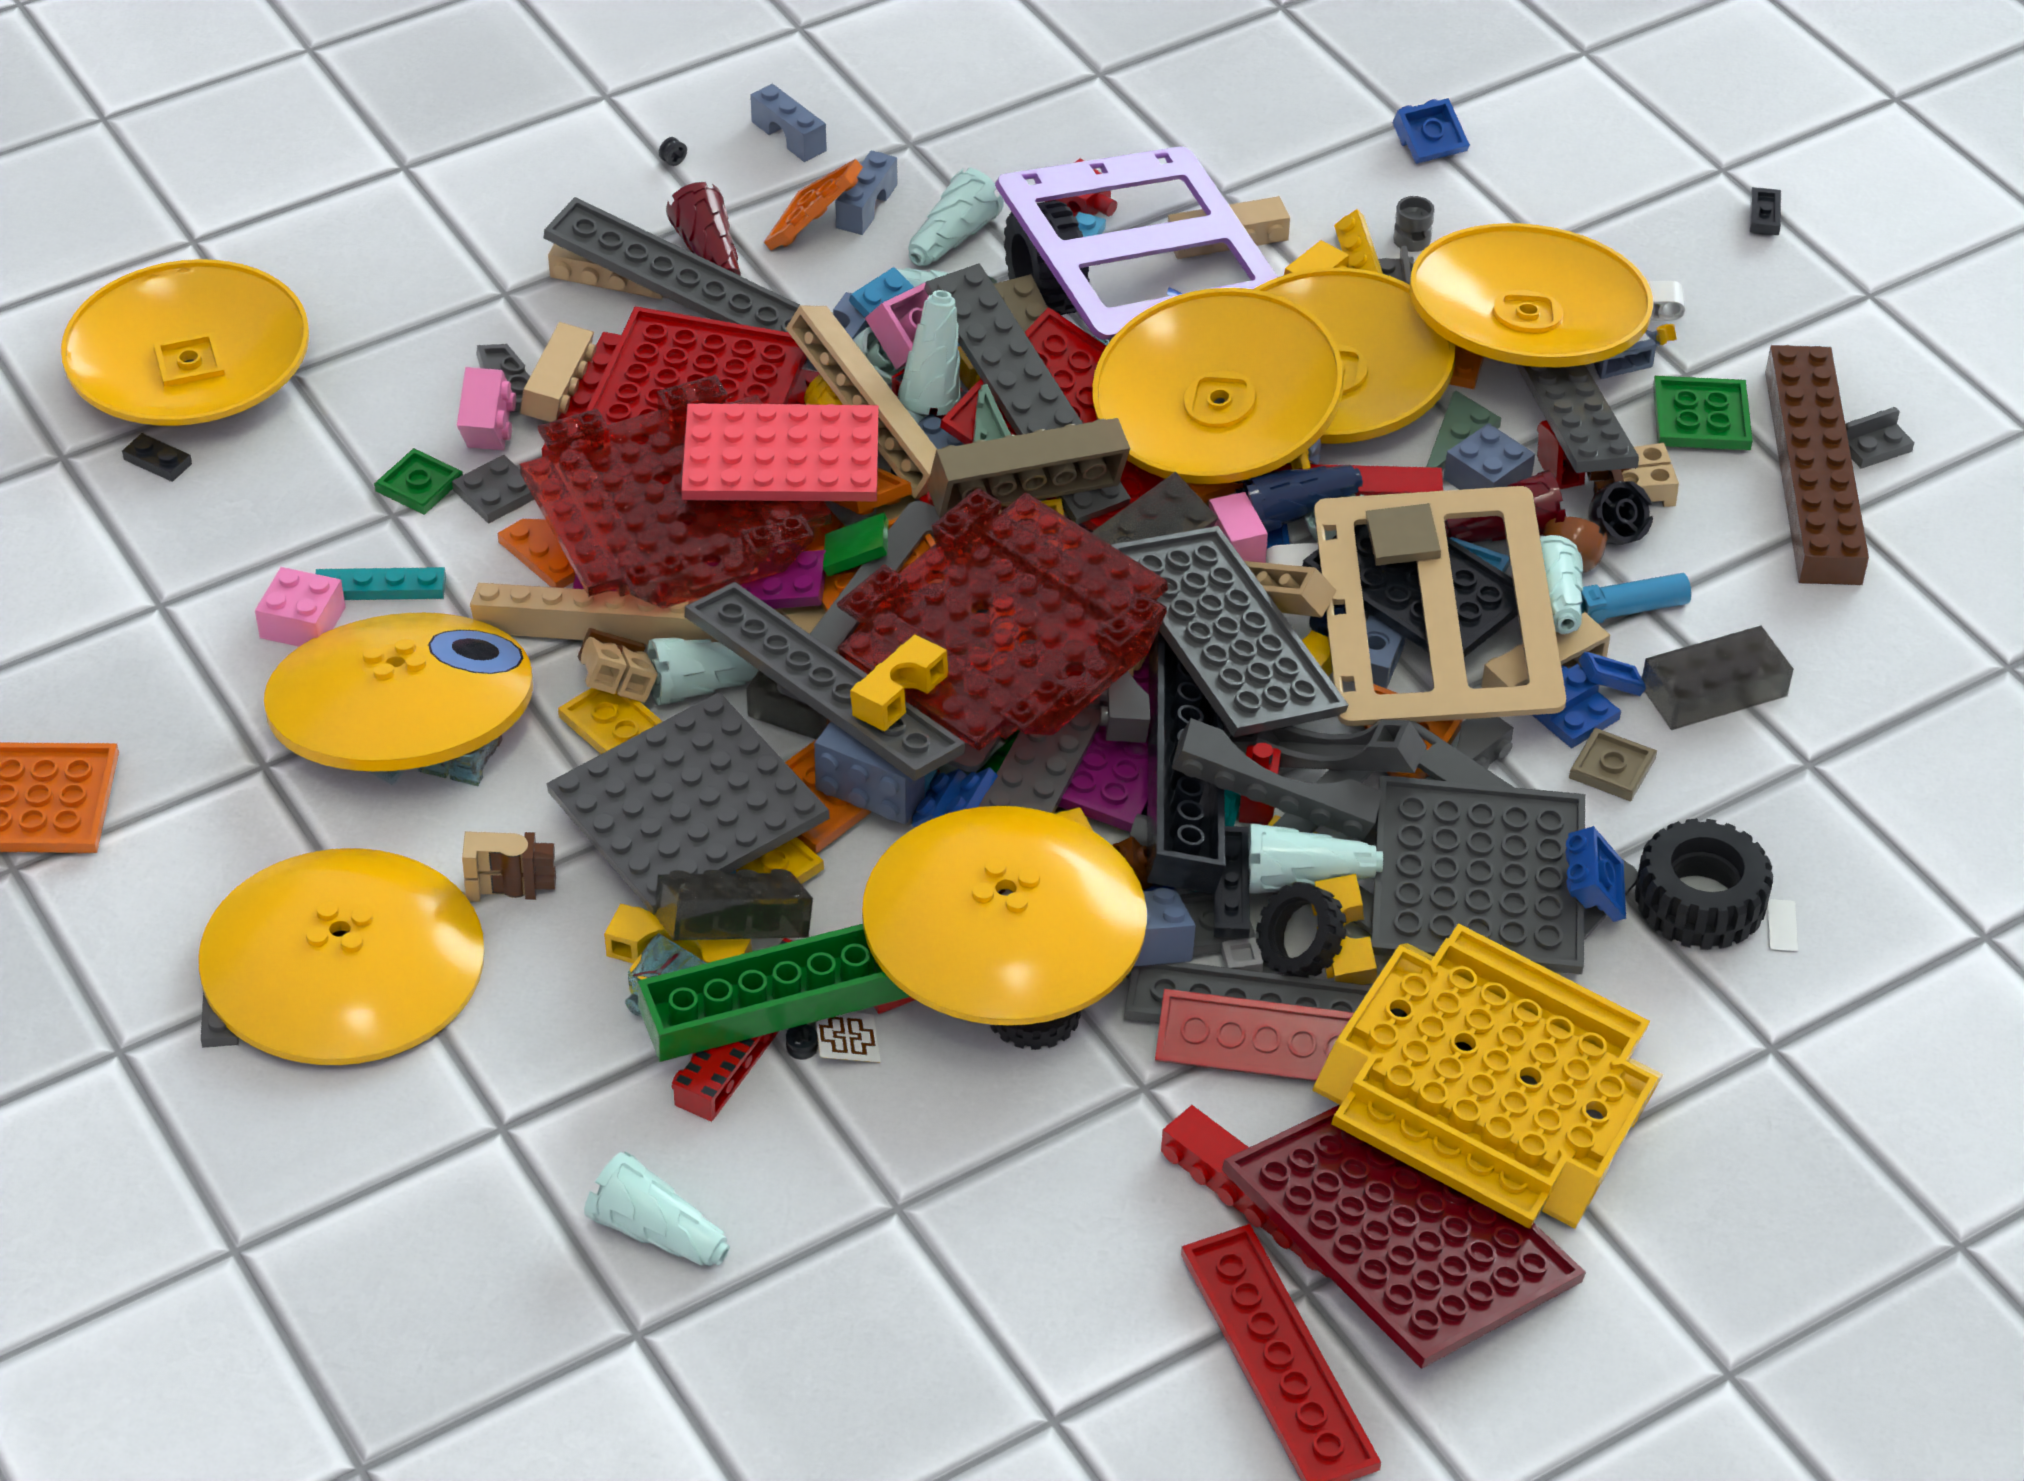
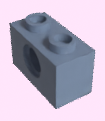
(1384, 649)

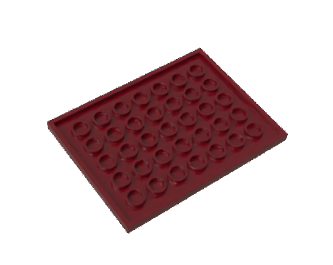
(1398, 1241)

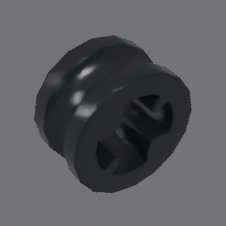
(672, 151)
(804, 1049)

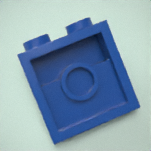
(1430, 130)
(1583, 710)
(953, 793)
(1595, 873)

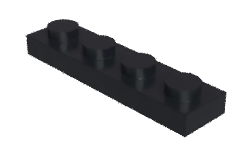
(1232, 893)

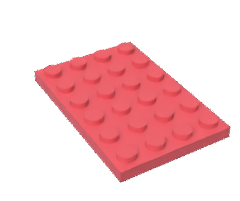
(781, 452)

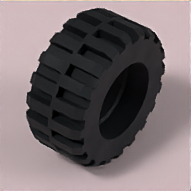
(1024, 258)
(1699, 915)

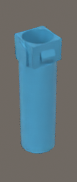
(1635, 596)

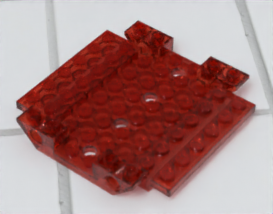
(629, 528)
(1040, 583)

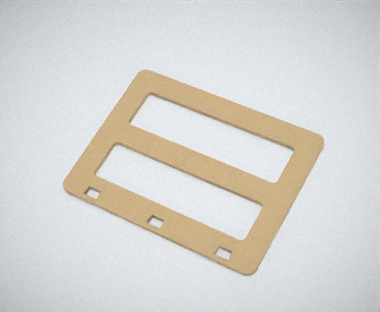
(1451, 694)

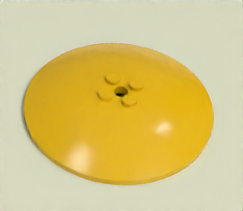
(135, 333)
(998, 957)
(347, 998)

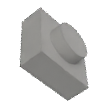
(1242, 954)

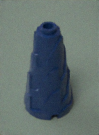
(1292, 493)

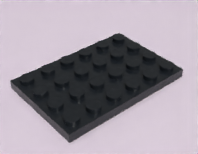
(1393, 593)

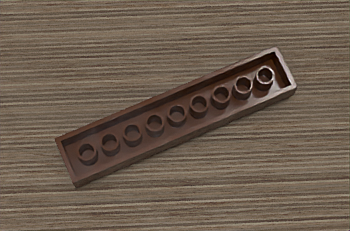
(1816, 466)

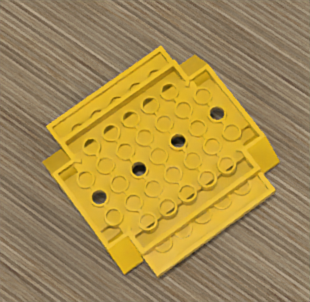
(1469, 1111)

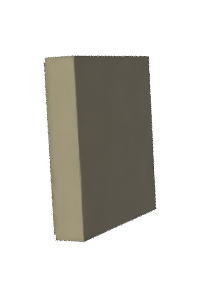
(1403, 534)
(1613, 764)

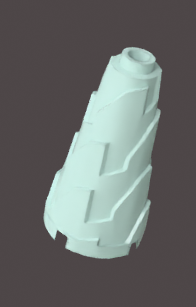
(961, 212)
(934, 363)
(1564, 580)
(694, 668)
(1288, 856)
(651, 1212)

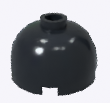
(1621, 512)

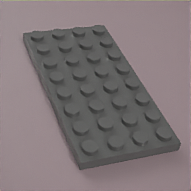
(1234, 635)

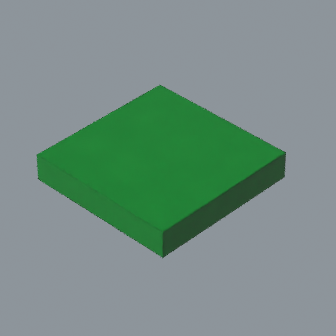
(418, 481)
(856, 544)

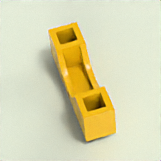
(635, 928)

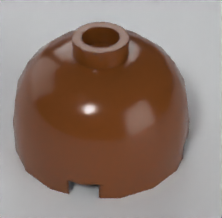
(1584, 535)

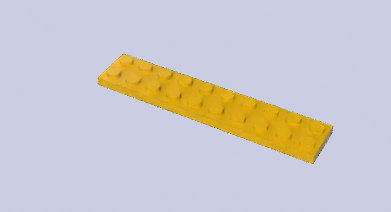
(612, 719)

